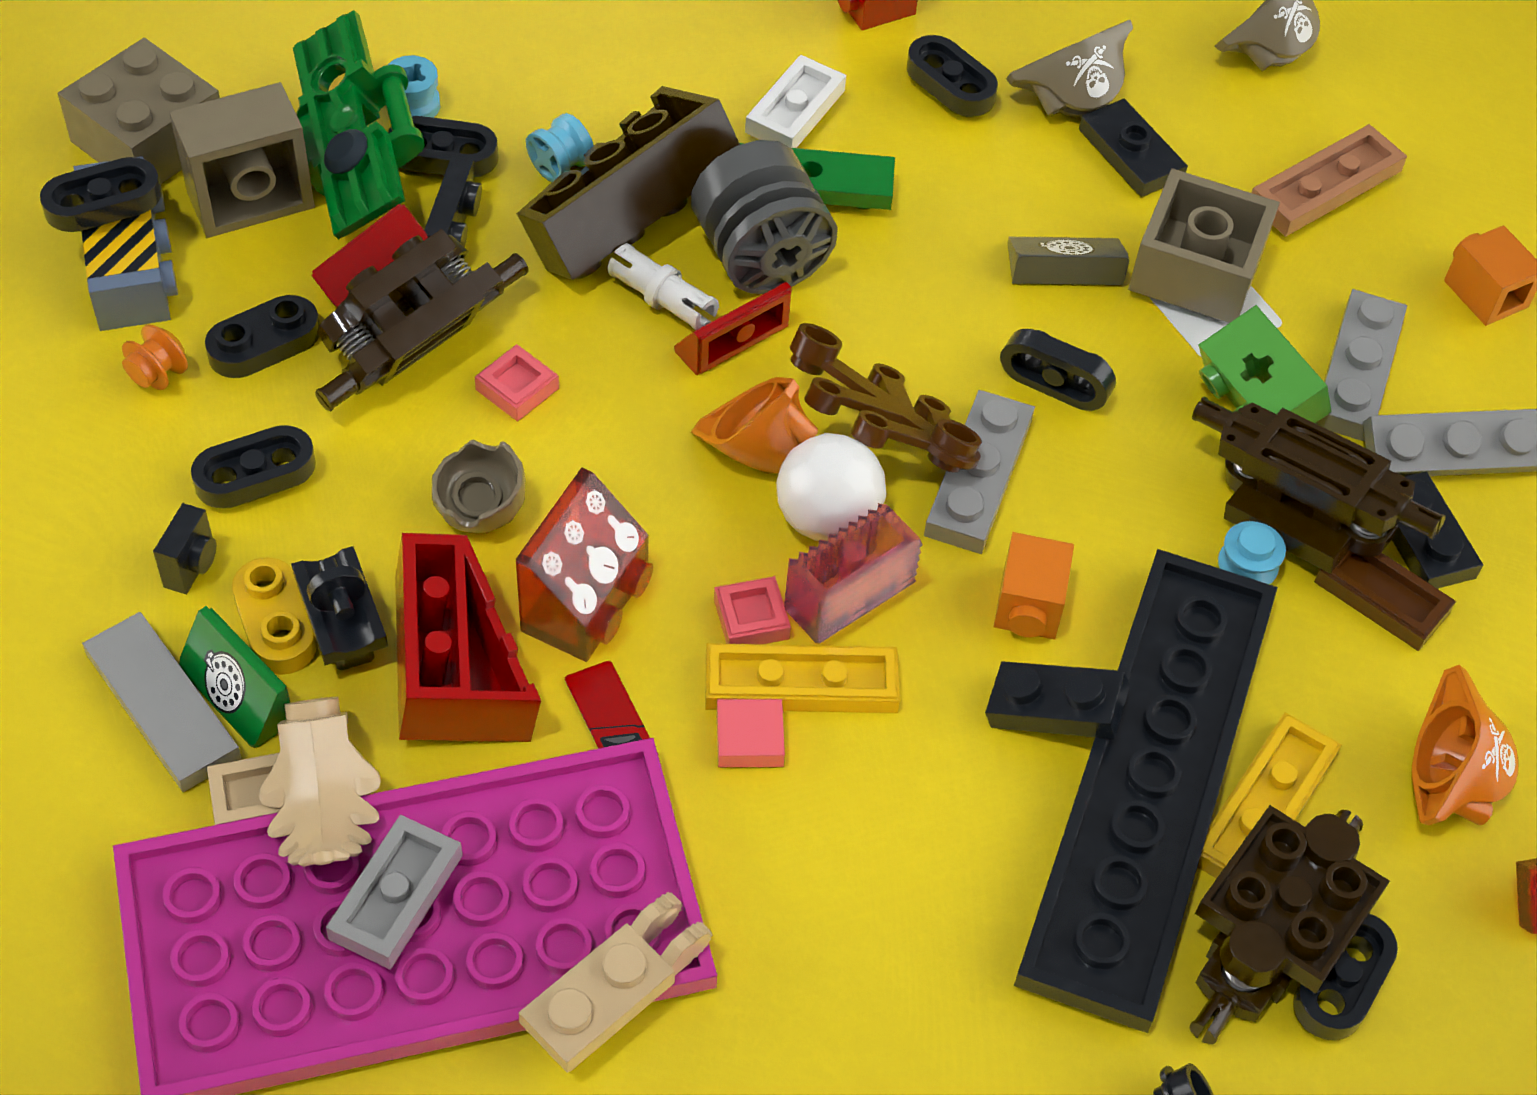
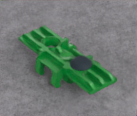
(346, 156)

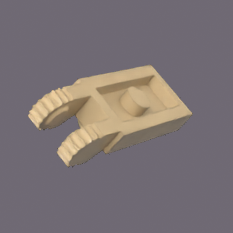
(611, 984)

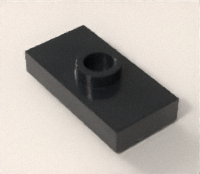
(1131, 146)

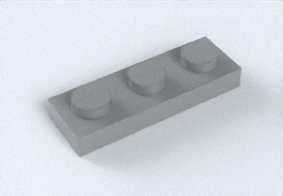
(1361, 361)
(1455, 442)
(972, 497)

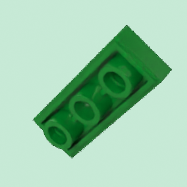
(850, 177)

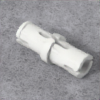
(662, 286)

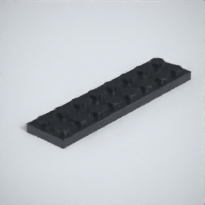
(1148, 795)

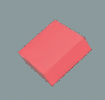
(517, 382)
(752, 612)
(750, 733)

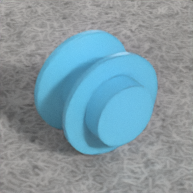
(1252, 551)

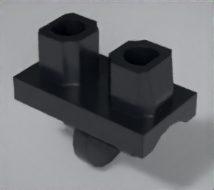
(340, 609)

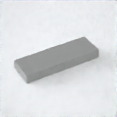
(161, 700)

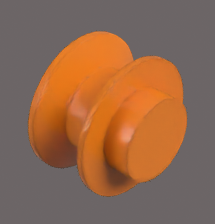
(150, 361)

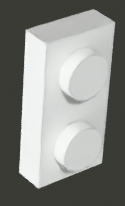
(795, 102)

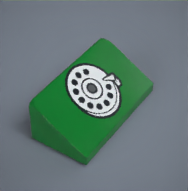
(234, 678)

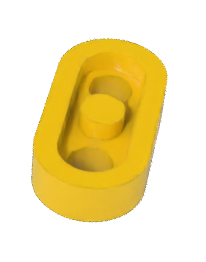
(271, 611)

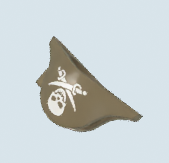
(1275, 33)
(1079, 75)

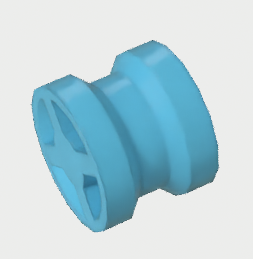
(422, 85)
(559, 146)

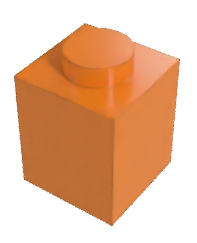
(1493, 274)
(1034, 586)

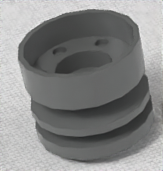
(763, 216)

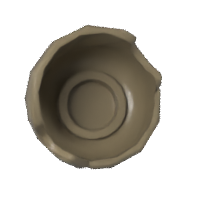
(479, 487)

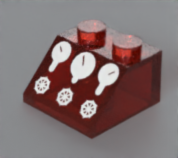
(581, 569)

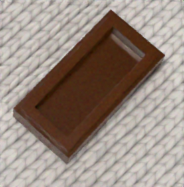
(1388, 596)

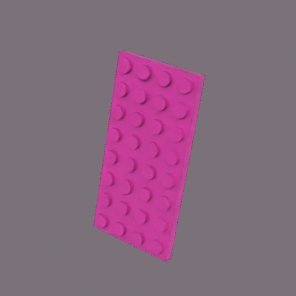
(251, 994)

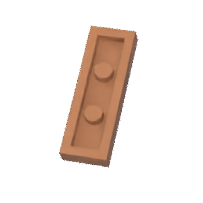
(1331, 178)

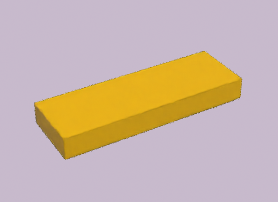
(805, 676)
(1279, 776)

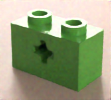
(1258, 365)

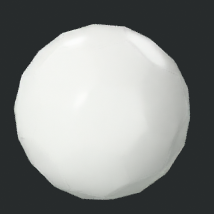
(829, 484)

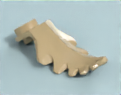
(319, 786)

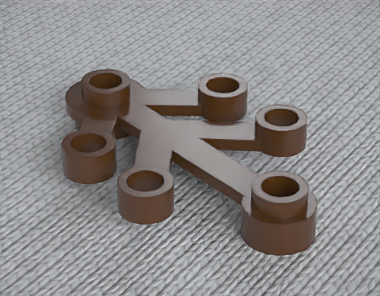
(882, 403)

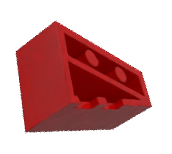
(452, 651)

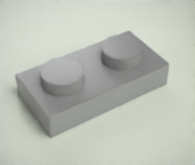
(394, 891)

